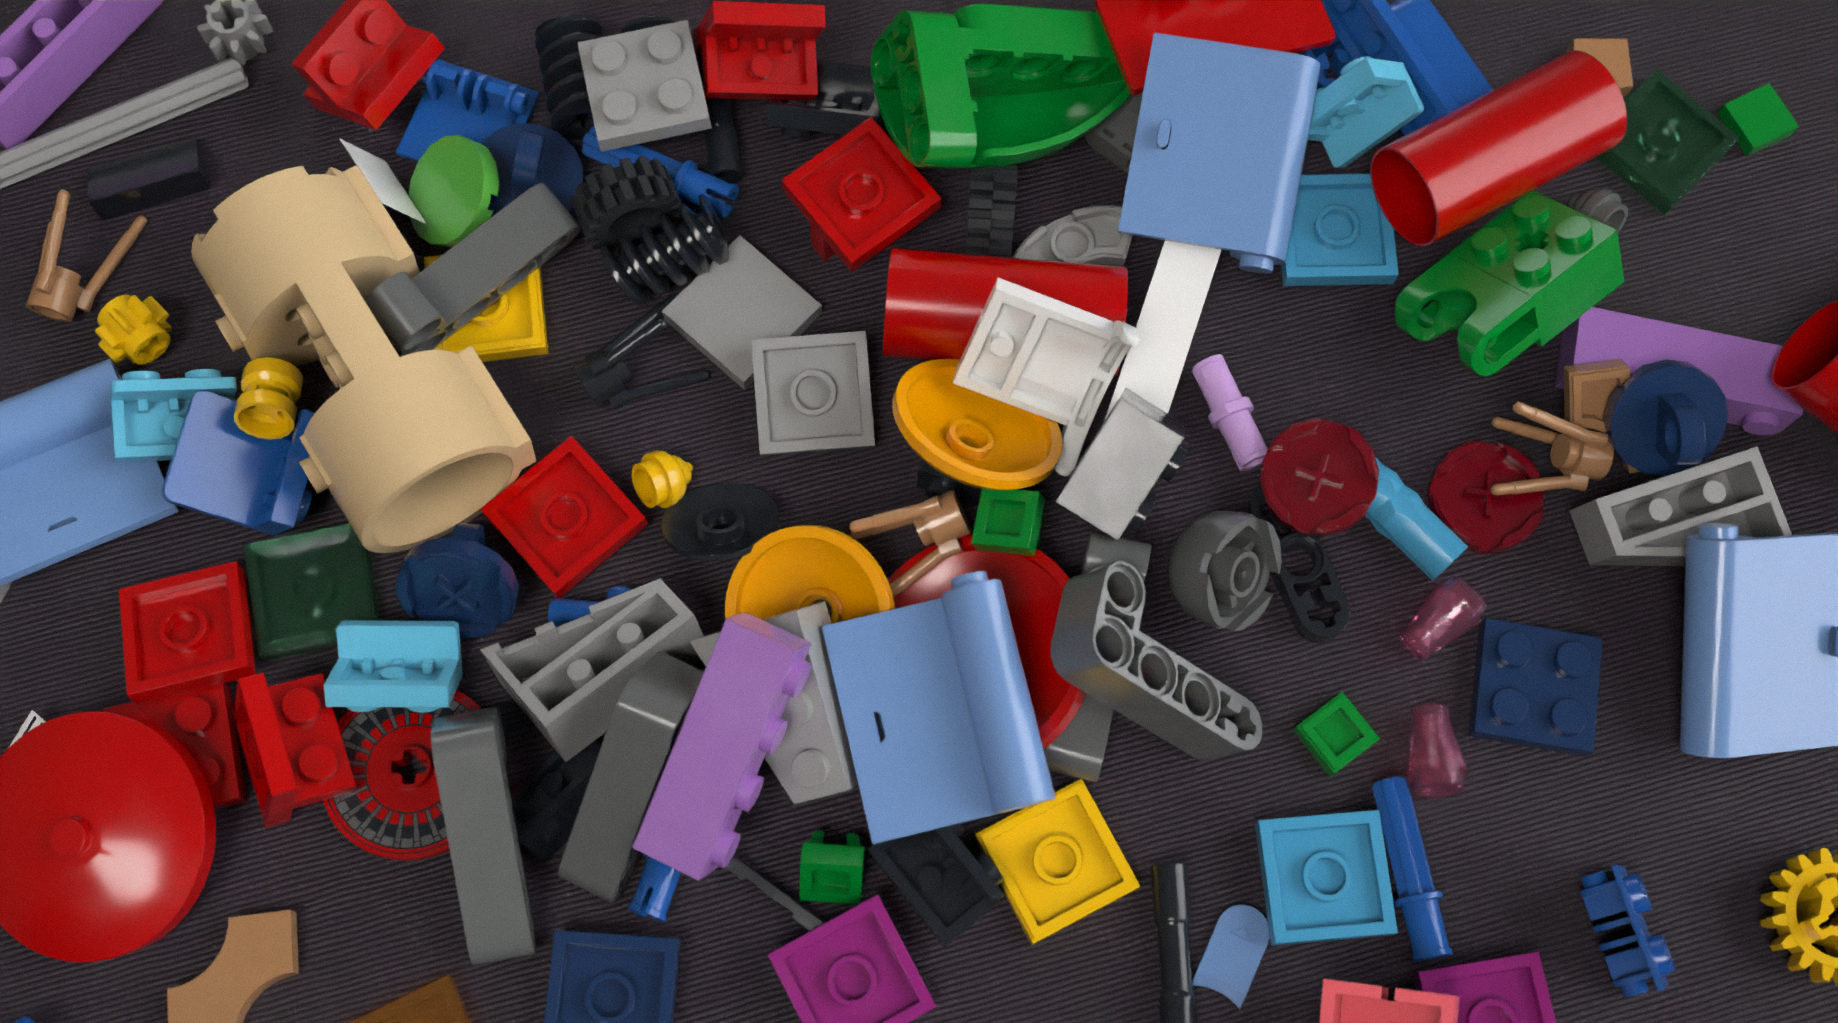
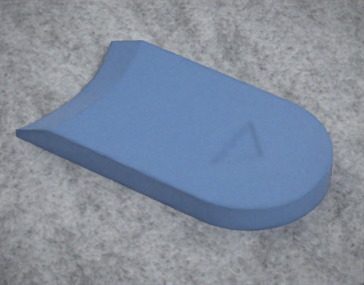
(1233, 953)

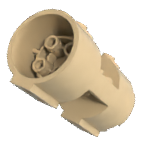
(405, 437)

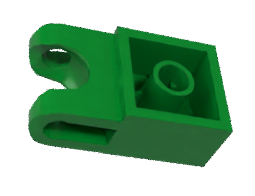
(1514, 282)

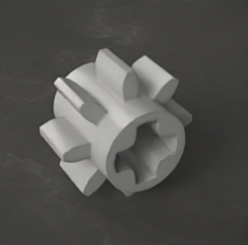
(235, 29)

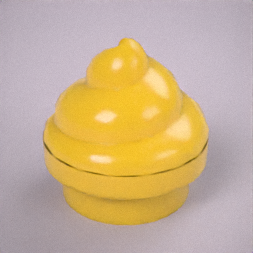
(661, 479)

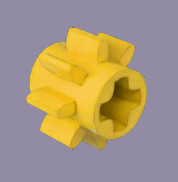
(133, 329)

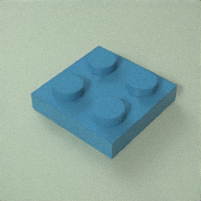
(1339, 234)
(1325, 878)

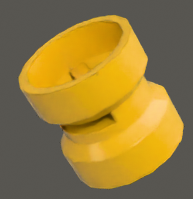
(268, 398)

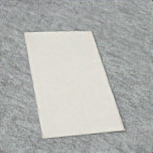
(383, 181)

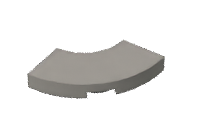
(1083, 237)

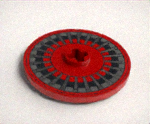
(384, 810)

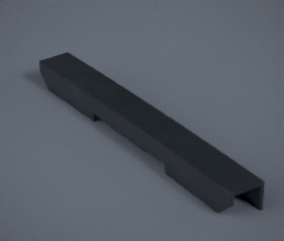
(800, 912)

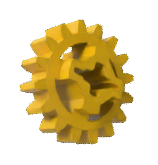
(1800, 907)

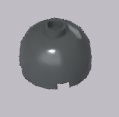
(1223, 568)

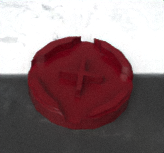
(1319, 477)
(1463, 497)

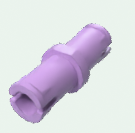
(1230, 412)

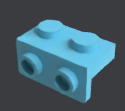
(1363, 108)
(151, 410)
(395, 665)

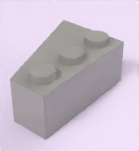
(1652, 519)
(576, 671)
(815, 749)

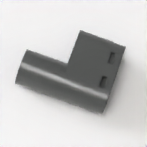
(1117, 133)

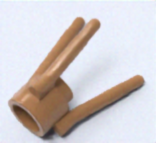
(56, 288)
(1576, 452)
(935, 519)

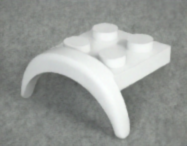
(1044, 360)

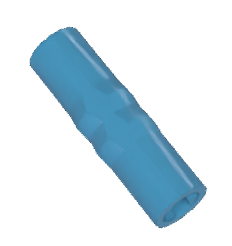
(1412, 525)

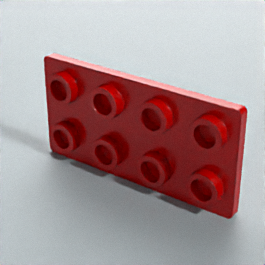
(1263, 24)

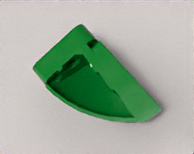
(993, 83)

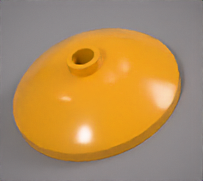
(973, 434)
(804, 567)

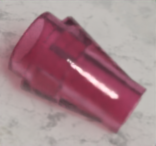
(1443, 617)
(1435, 756)

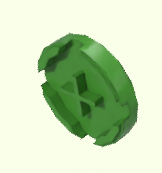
(453, 189)

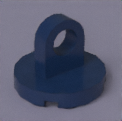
(533, 156)
(1666, 417)
(458, 582)

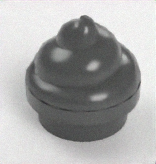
(1602, 206)

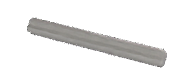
(121, 121)

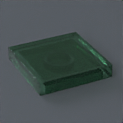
(1667, 142)
(307, 587)

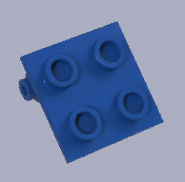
(464, 105)
(1634, 965)

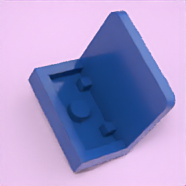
(236, 474)

